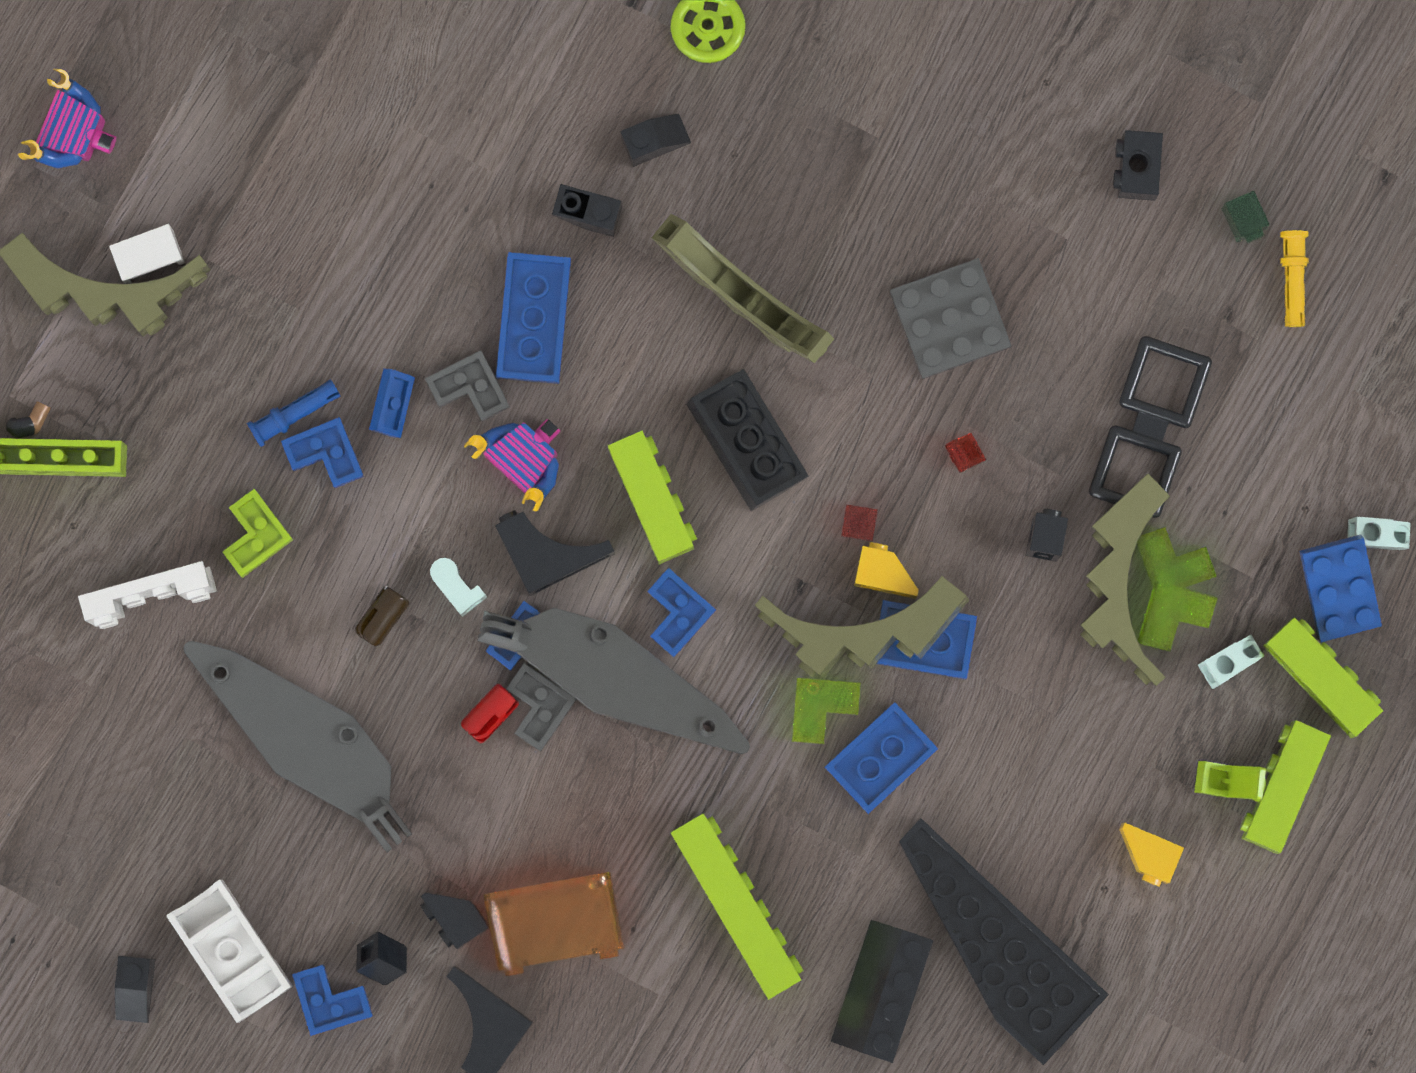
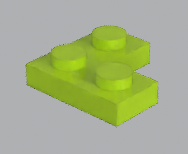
(264, 534)

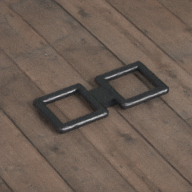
(1151, 419)

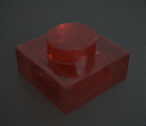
(965, 452)
(859, 523)

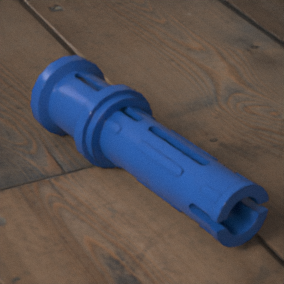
(280, 419)

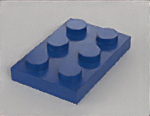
(1340, 588)
(948, 654)
(881, 758)

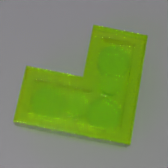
(1166, 568)
(1168, 607)
(816, 698)

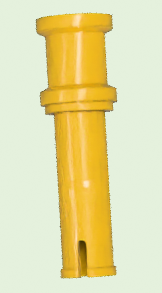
(1294, 261)

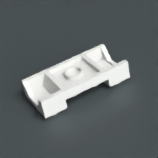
(105, 605)
(229, 951)

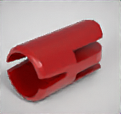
(489, 713)

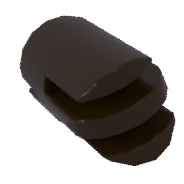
(381, 616)

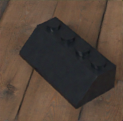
(881, 991)

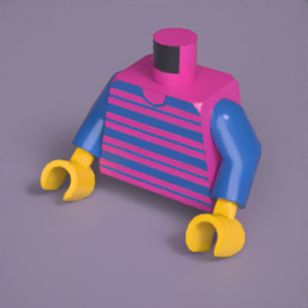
(70, 128)
(522, 456)

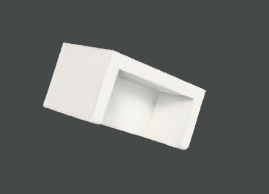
(146, 253)

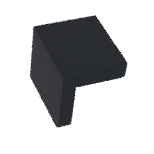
(381, 958)

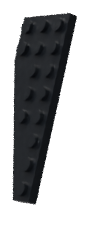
(1018, 970)

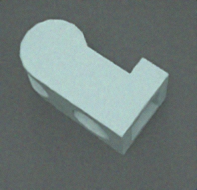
(1381, 532)
(447, 578)
(1230, 661)

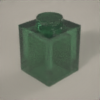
(1246, 217)

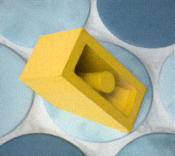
(883, 572)
(1151, 854)

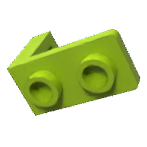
(1230, 781)

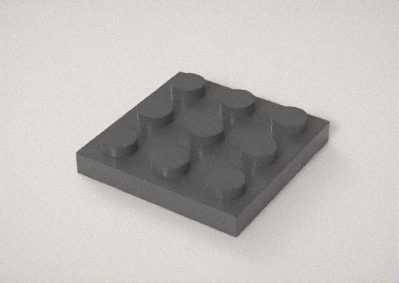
(950, 318)

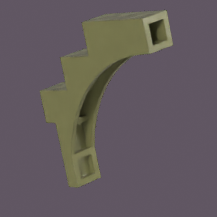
(740, 292)
(140, 302)
(1121, 530)
(913, 627)

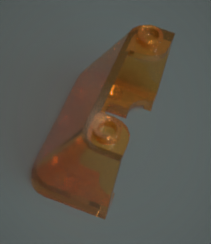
(554, 922)

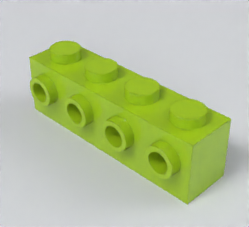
(651, 497)
(1323, 677)
(1286, 786)

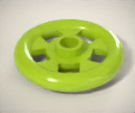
(703, 52)

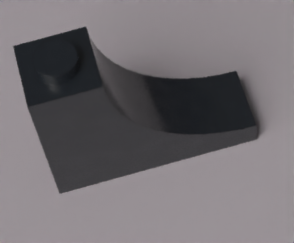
(542, 560)
(495, 1025)

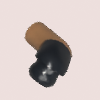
(28, 425)

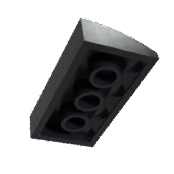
(747, 439)

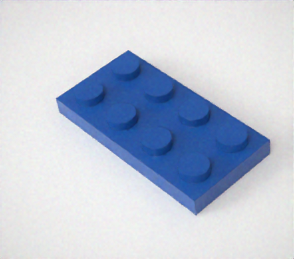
(533, 318)

